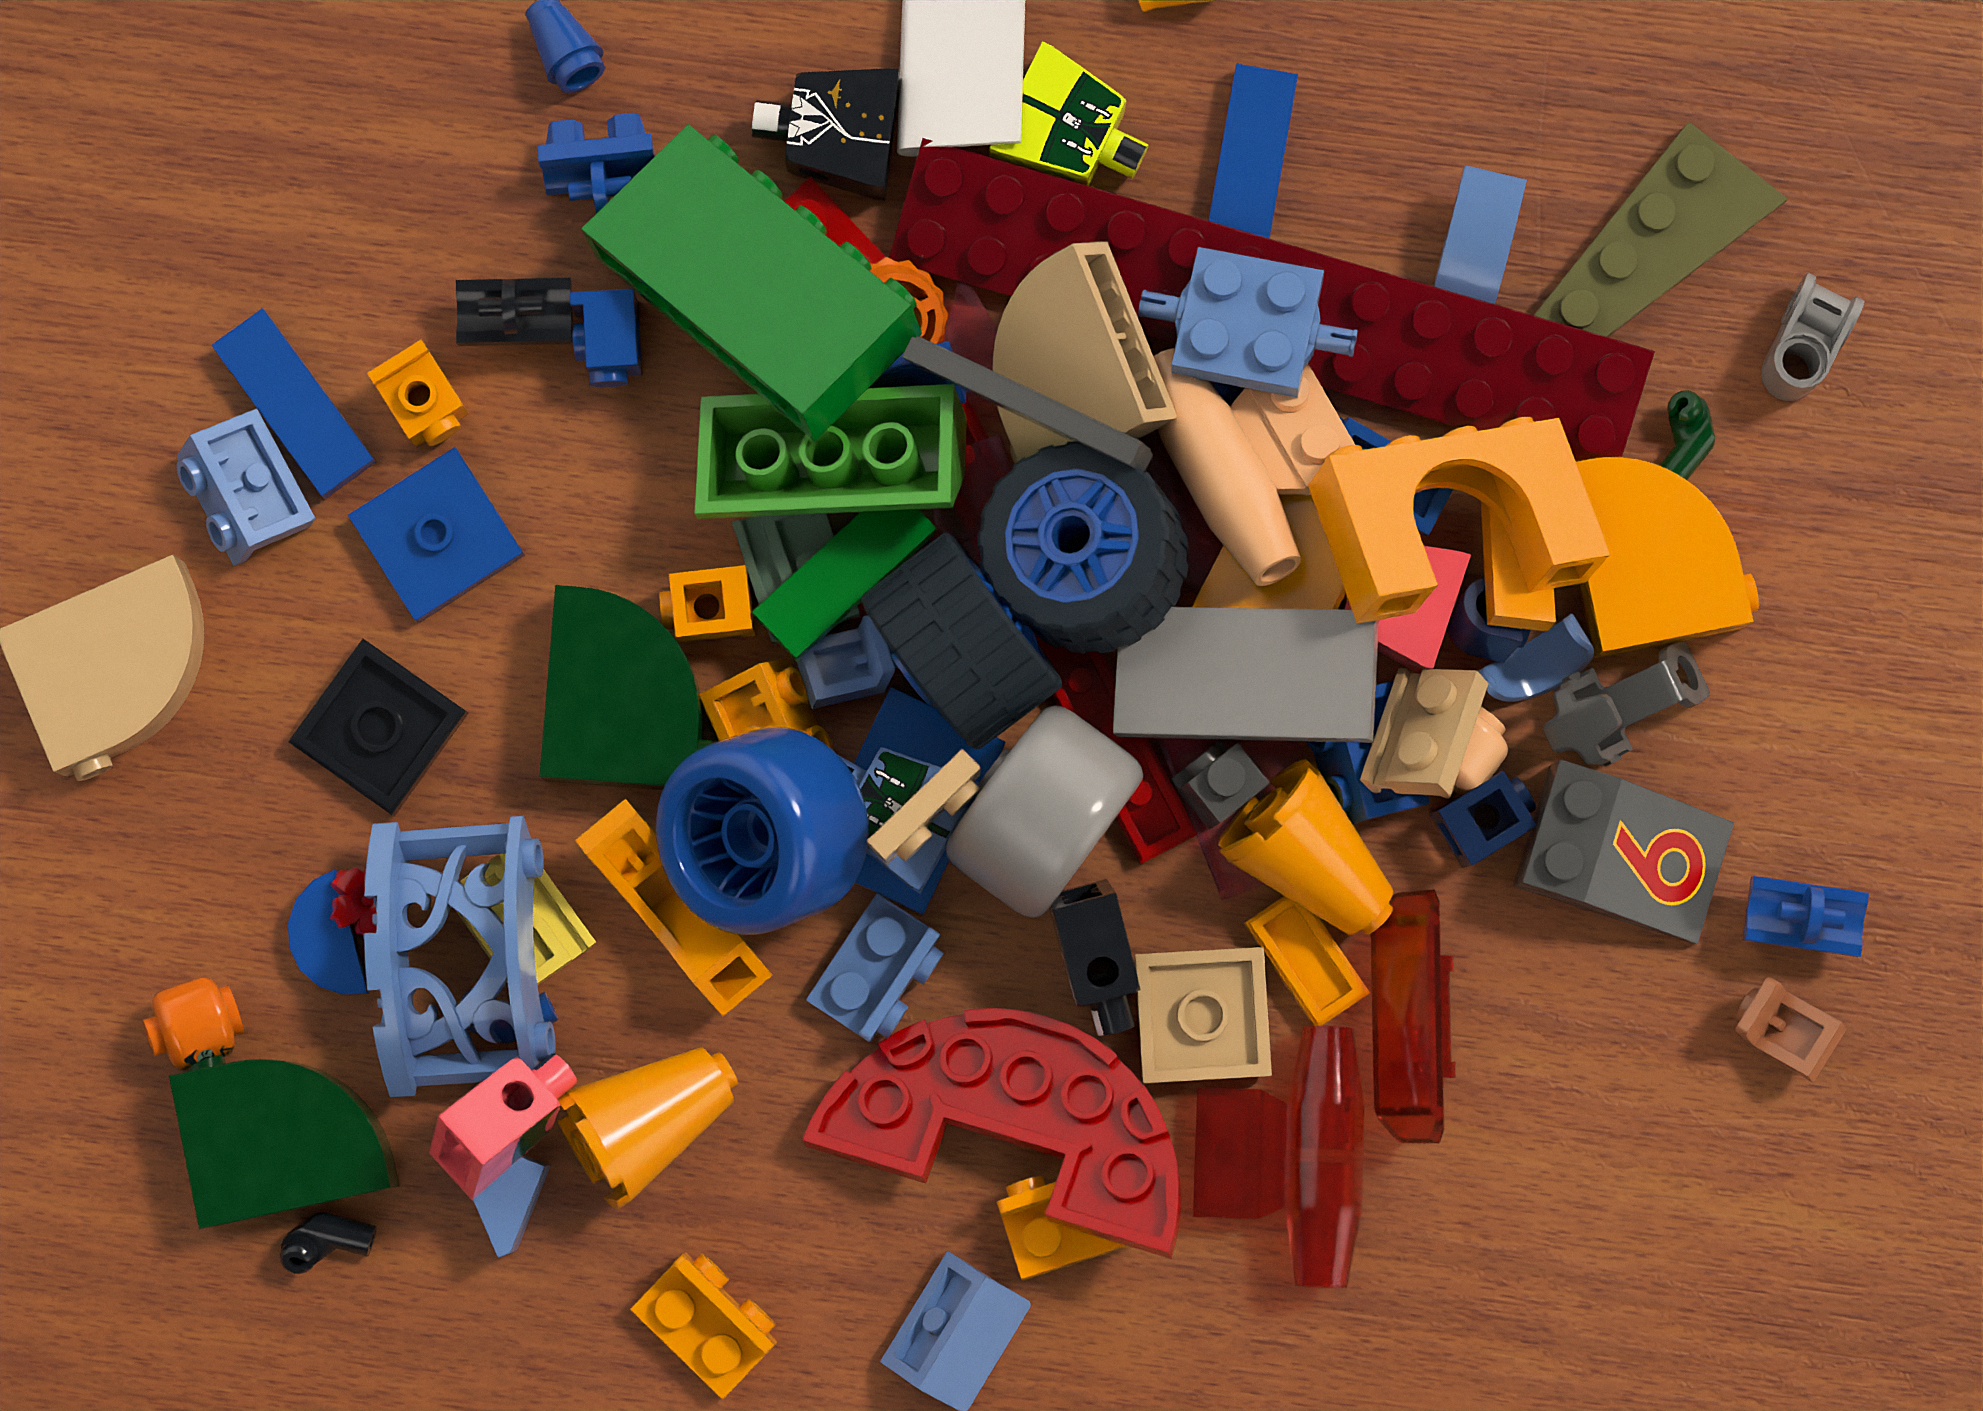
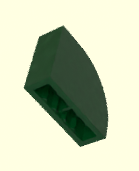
(616, 695)
(275, 1139)

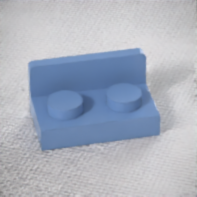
(242, 486)
(876, 968)

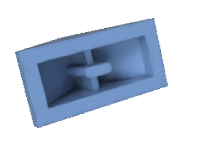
(510, 1202)

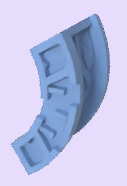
(397, 885)

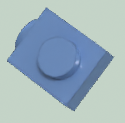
(847, 666)

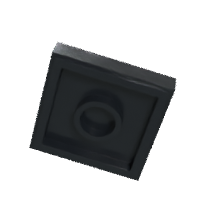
(378, 727)

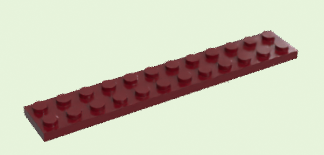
(1413, 343)

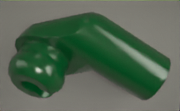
(1691, 433)

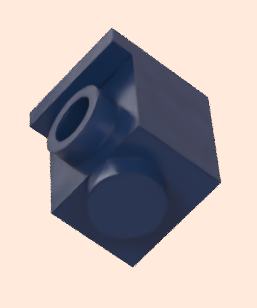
(1512, 811)

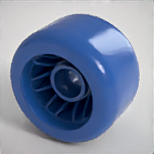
(762, 830)

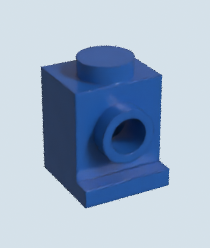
(608, 336)

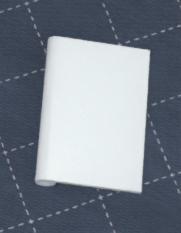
(960, 73)

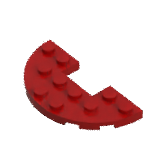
(1025, 1085)

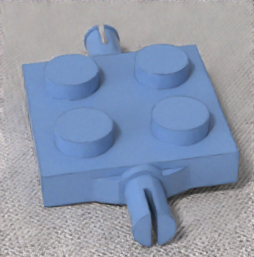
(1247, 322)

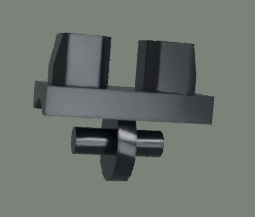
(514, 312)

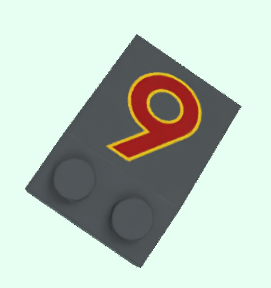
(1623, 851)

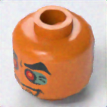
(193, 1022)

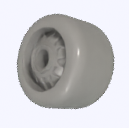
(1042, 810)

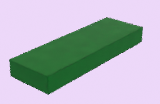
(839, 575)

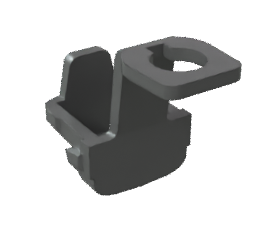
(1595, 717)

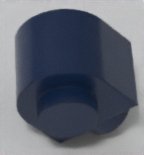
(1472, 634)

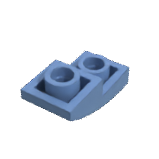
(1480, 233)

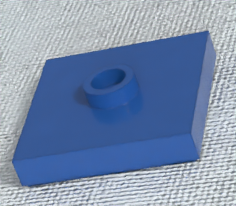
(436, 535)

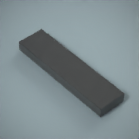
(1026, 403)

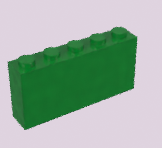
(754, 280)

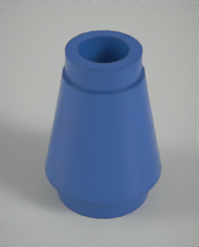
(564, 46)

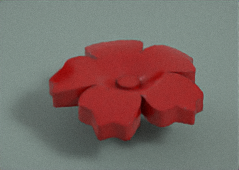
(352, 903)

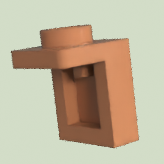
(1788, 1029)

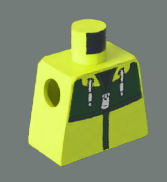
(1070, 123)

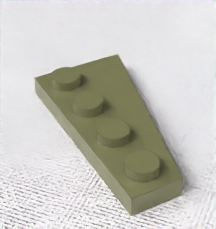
(1666, 229)

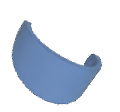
(1540, 663)

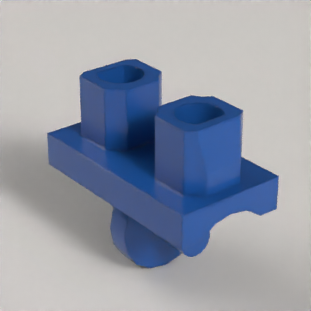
(594, 166)
(1805, 916)

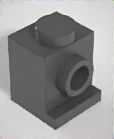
(1219, 782)

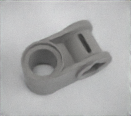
(1814, 330)

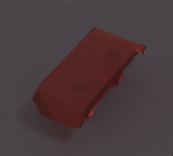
(1411, 1019)

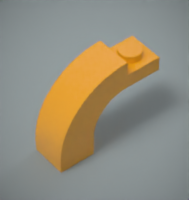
(712, 958)

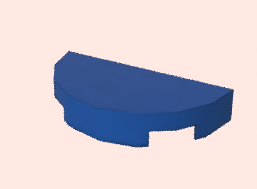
(317, 944)

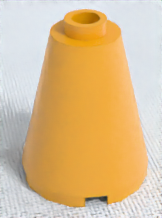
(1309, 851)
(644, 1118)

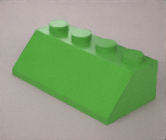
(880, 455)

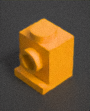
(405, 372)
(727, 585)

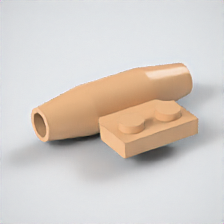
(1245, 457)

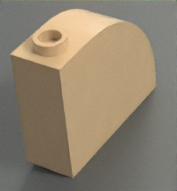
(1080, 344)
(108, 665)

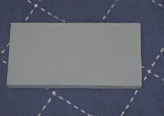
(1250, 676)

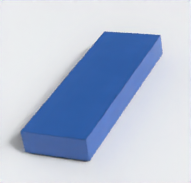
(1253, 149)
(293, 403)

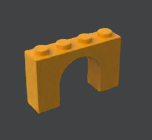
(1514, 469)

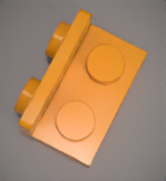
(760, 699)
(1040, 1244)
(706, 1323)

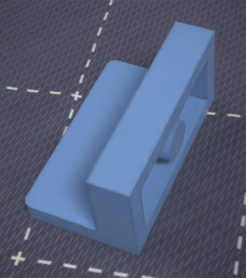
(955, 1333)

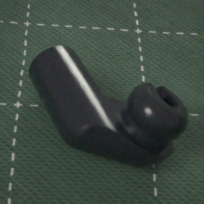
(322, 1235)

